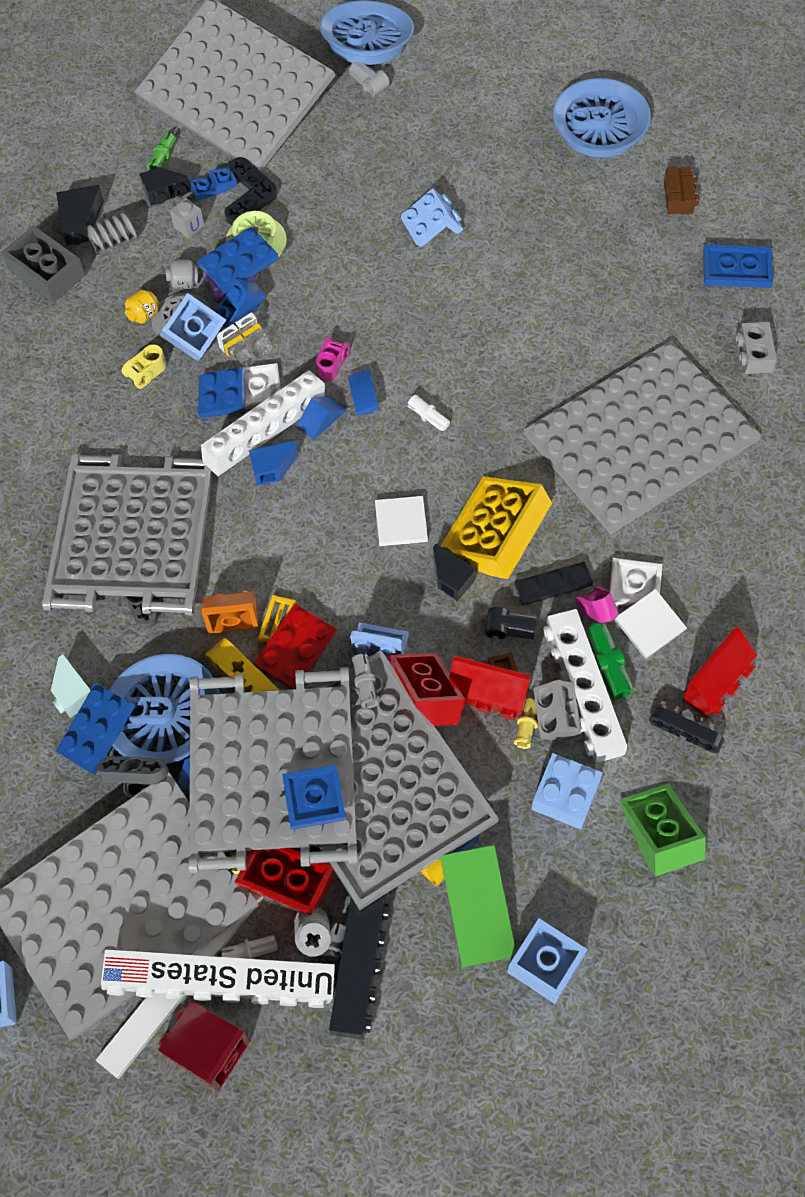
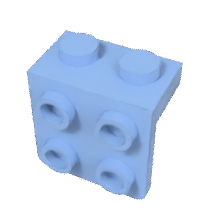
(430, 217)
(372, 639)

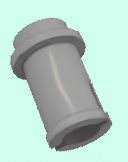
(334, 950)

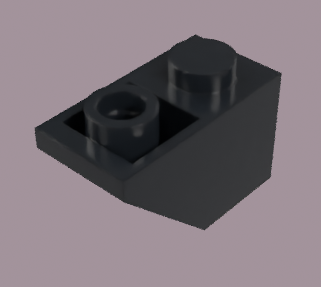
(163, 185)
(451, 573)

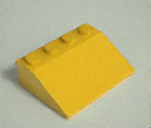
(497, 524)

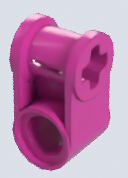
(331, 359)
(598, 605)

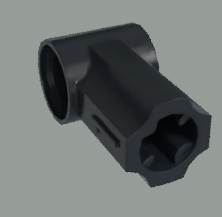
(503, 624)

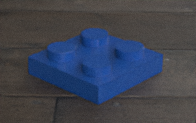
(221, 392)
(313, 797)

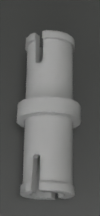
(364, 681)

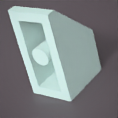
(68, 688)

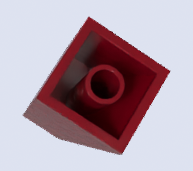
(204, 1045)

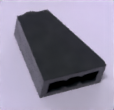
(77, 211)

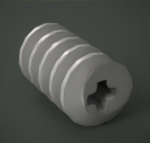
(110, 232)
(312, 932)

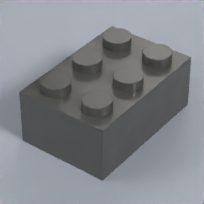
(43, 263)

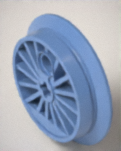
(366, 31)
(589, 122)
(158, 712)

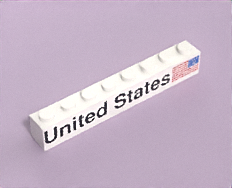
(217, 977)

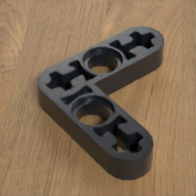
(256, 190)

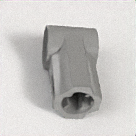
(372, 81)

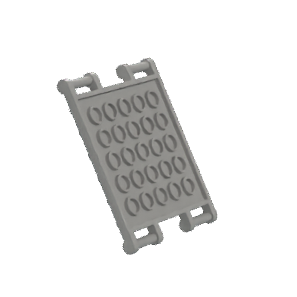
(129, 533)
(238, 762)

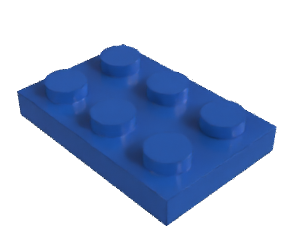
(238, 259)
(737, 266)
(95, 728)

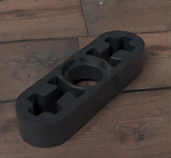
(692, 731)

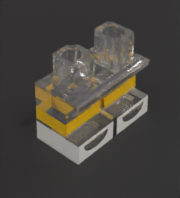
(243, 340)

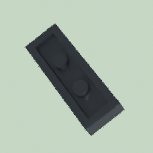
(553, 583)

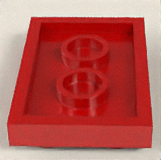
(295, 646)

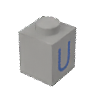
(187, 218)

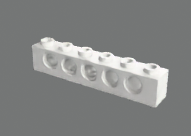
(261, 423)
(570, 626)

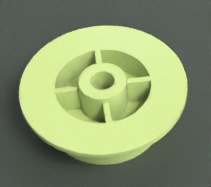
(264, 225)

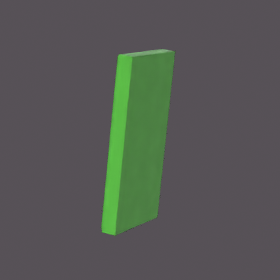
(478, 906)

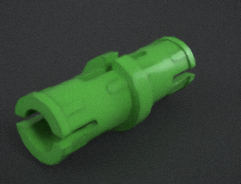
(161, 151)

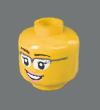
(141, 306)

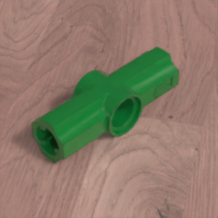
(609, 661)

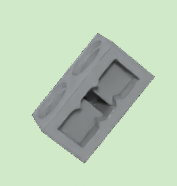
(756, 347)
(557, 710)

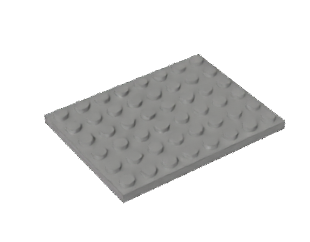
(235, 84)
(641, 436)
(407, 791)
(116, 890)

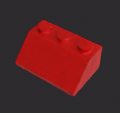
(721, 675)
(429, 687)
(491, 687)
(283, 879)

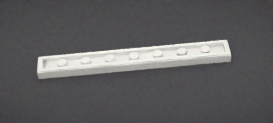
(153, 1013)

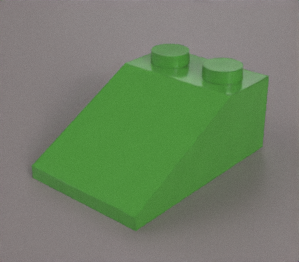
(664, 829)

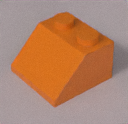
(230, 612)

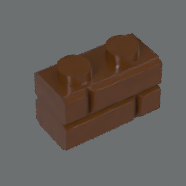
(680, 191)

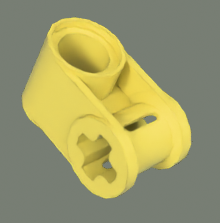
(145, 366)

